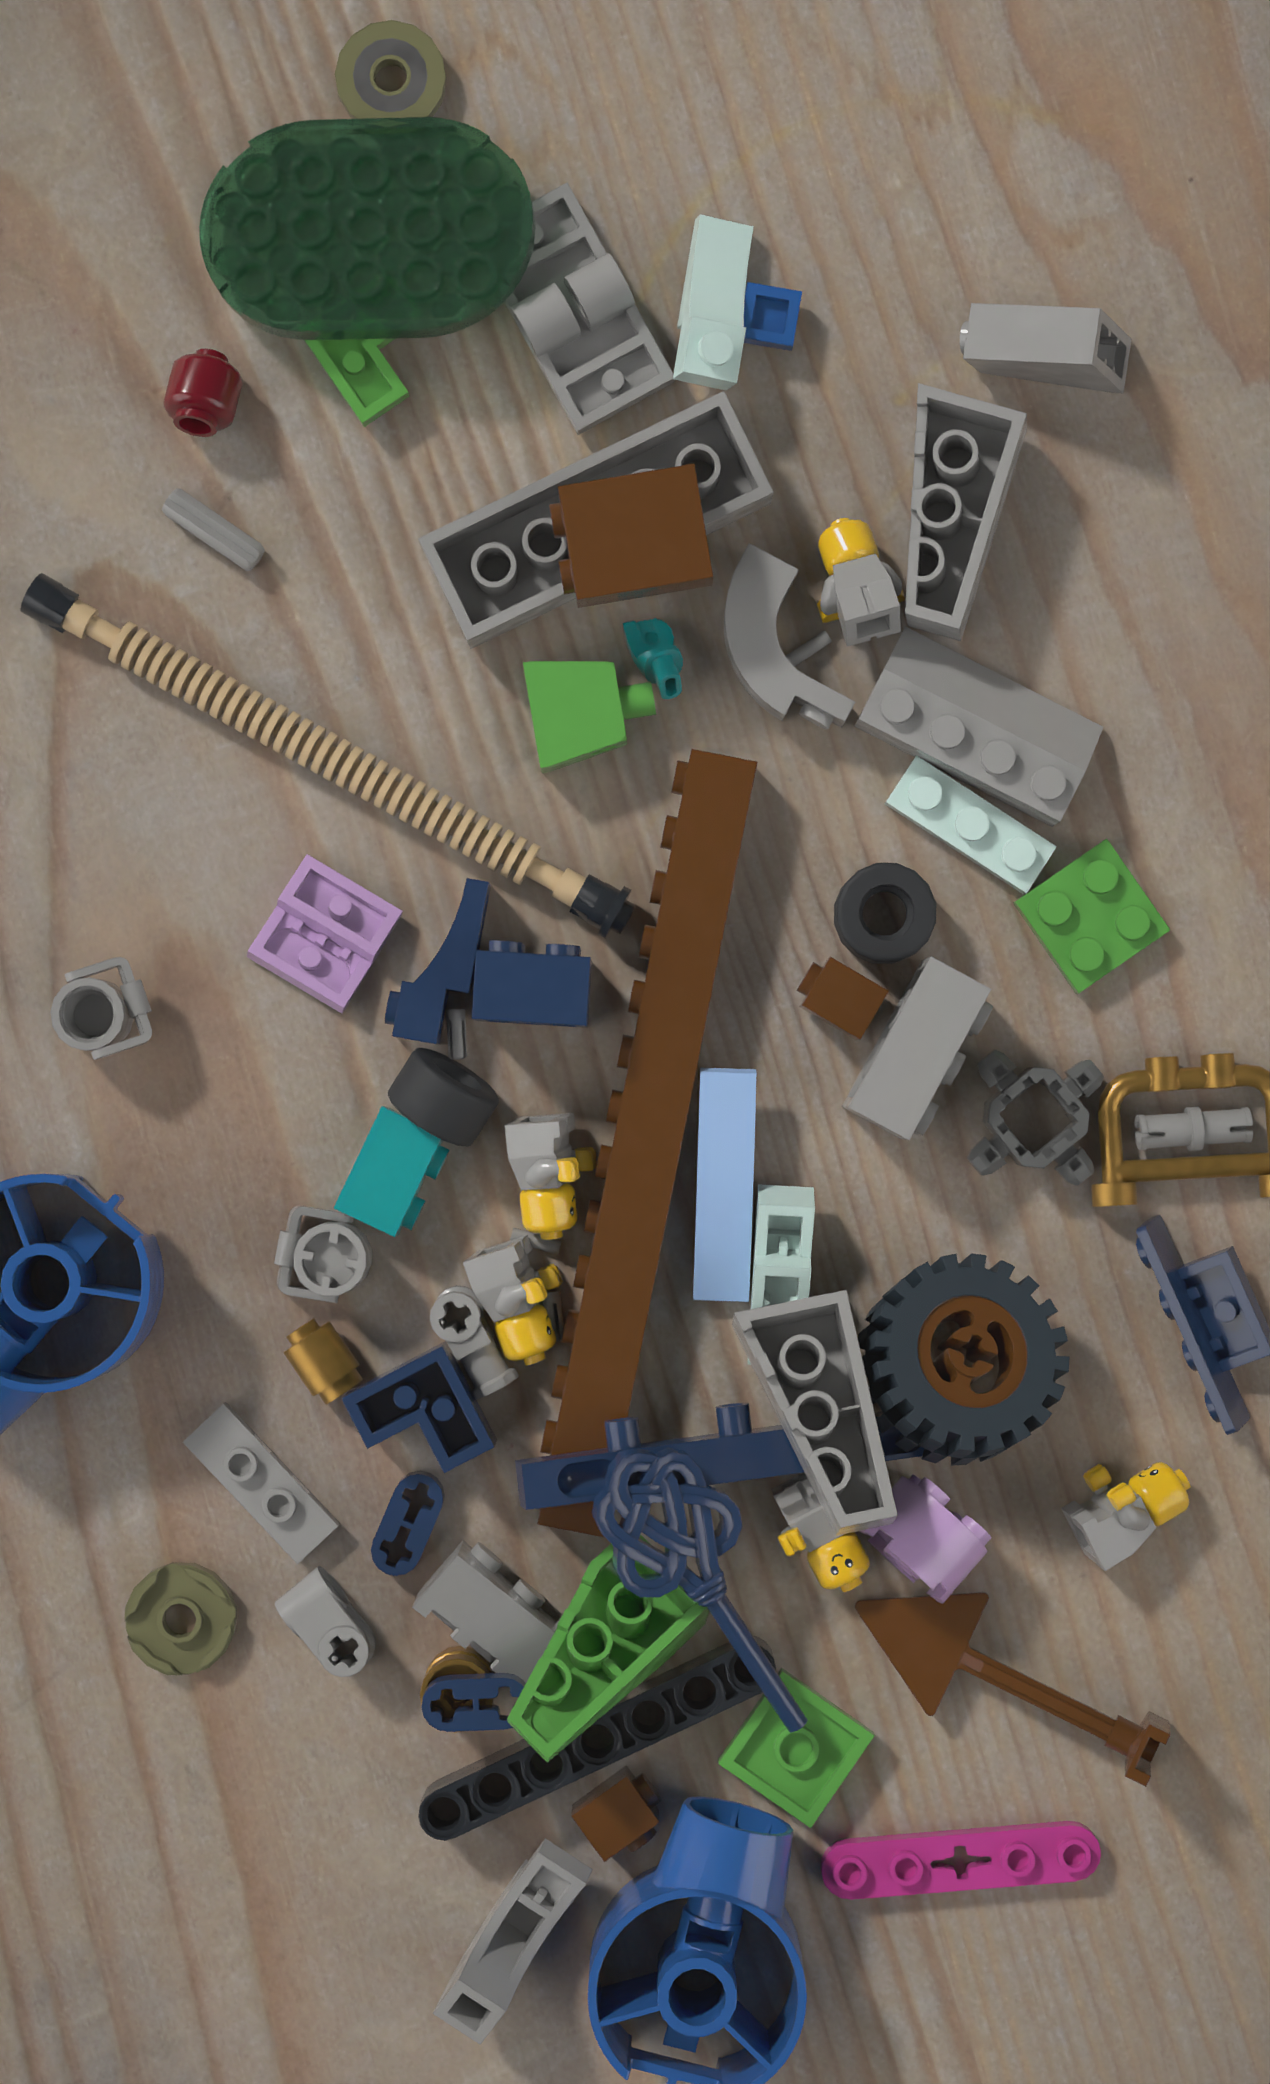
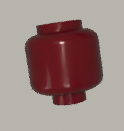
(203, 393)

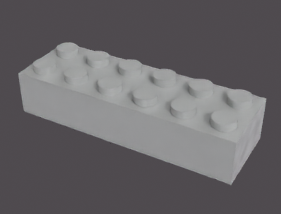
(504, 559)

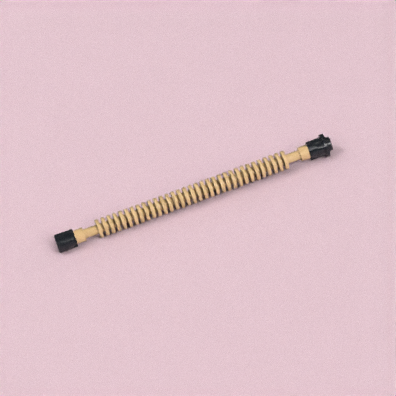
(62, 610)

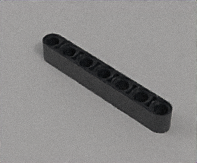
(578, 1758)

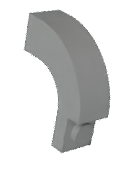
(753, 646)
(510, 1939)

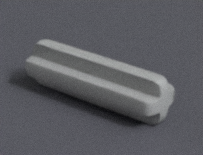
(213, 529)

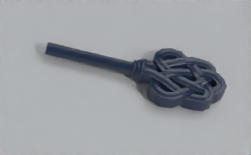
(633, 1502)

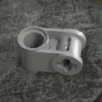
(323, 1617)

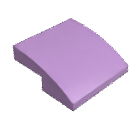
(324, 933)

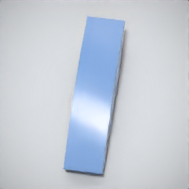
(724, 1184)

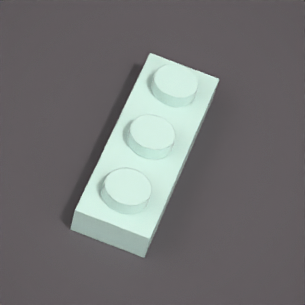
(970, 825)

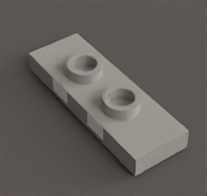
(261, 1483)

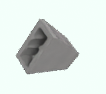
(1047, 345)

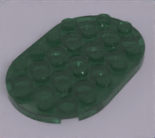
(367, 228)

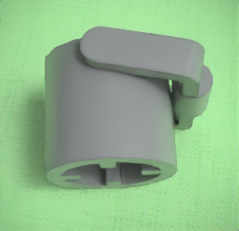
(100, 1014)
(326, 1258)

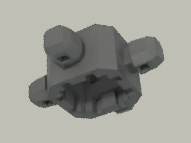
(1072, 1163)

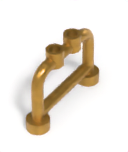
(1164, 1075)

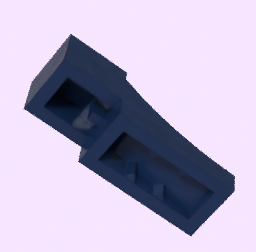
(421, 1005)

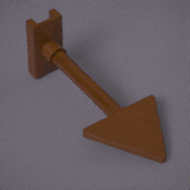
(932, 1642)

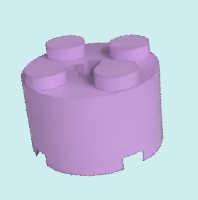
(928, 1538)

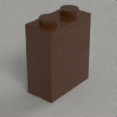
(632, 536)

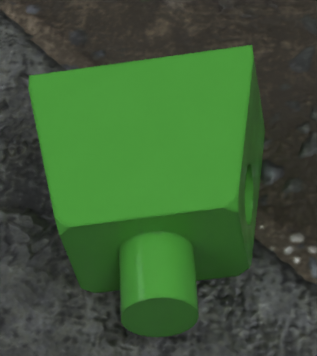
(581, 709)

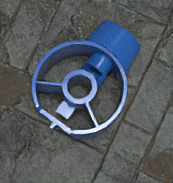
(28, 1320)
(724, 1862)

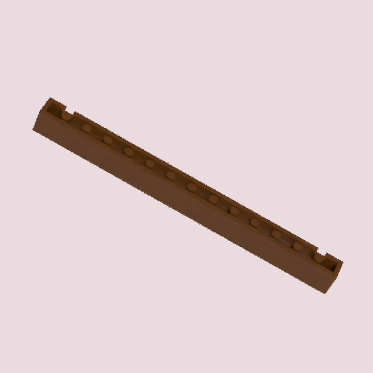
(649, 1111)

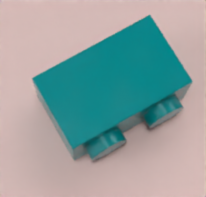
(391, 1173)

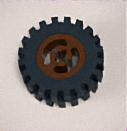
(934, 1399)

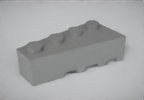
(958, 492)
(820, 1392)

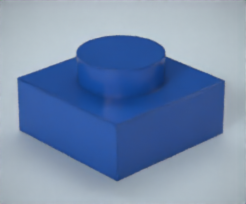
(771, 315)

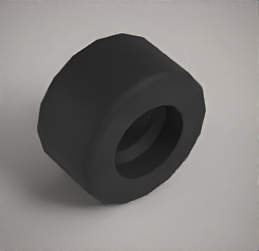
(919, 913)
(443, 1097)

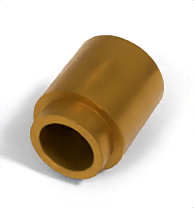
(322, 1360)

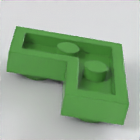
(361, 375)

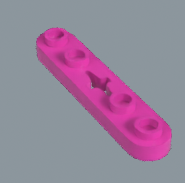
(1016, 1852)

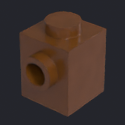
(841, 997)
(618, 1813)

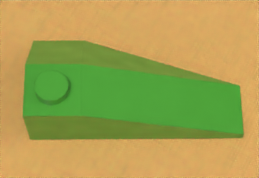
(600, 1654)

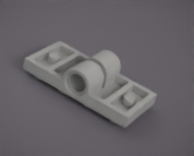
(583, 318)

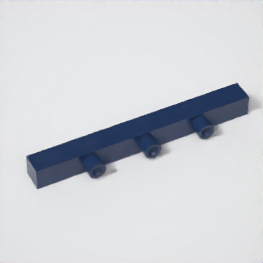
(724, 1457)

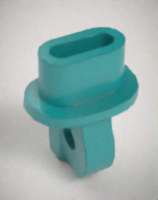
(655, 654)

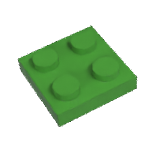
(1091, 916)
(800, 1767)

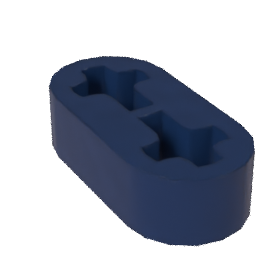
(395, 1518)
(474, 1687)

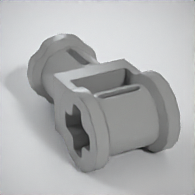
(473, 1342)

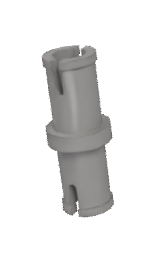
(1193, 1128)

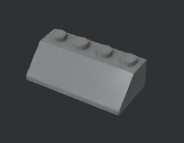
(980, 727)

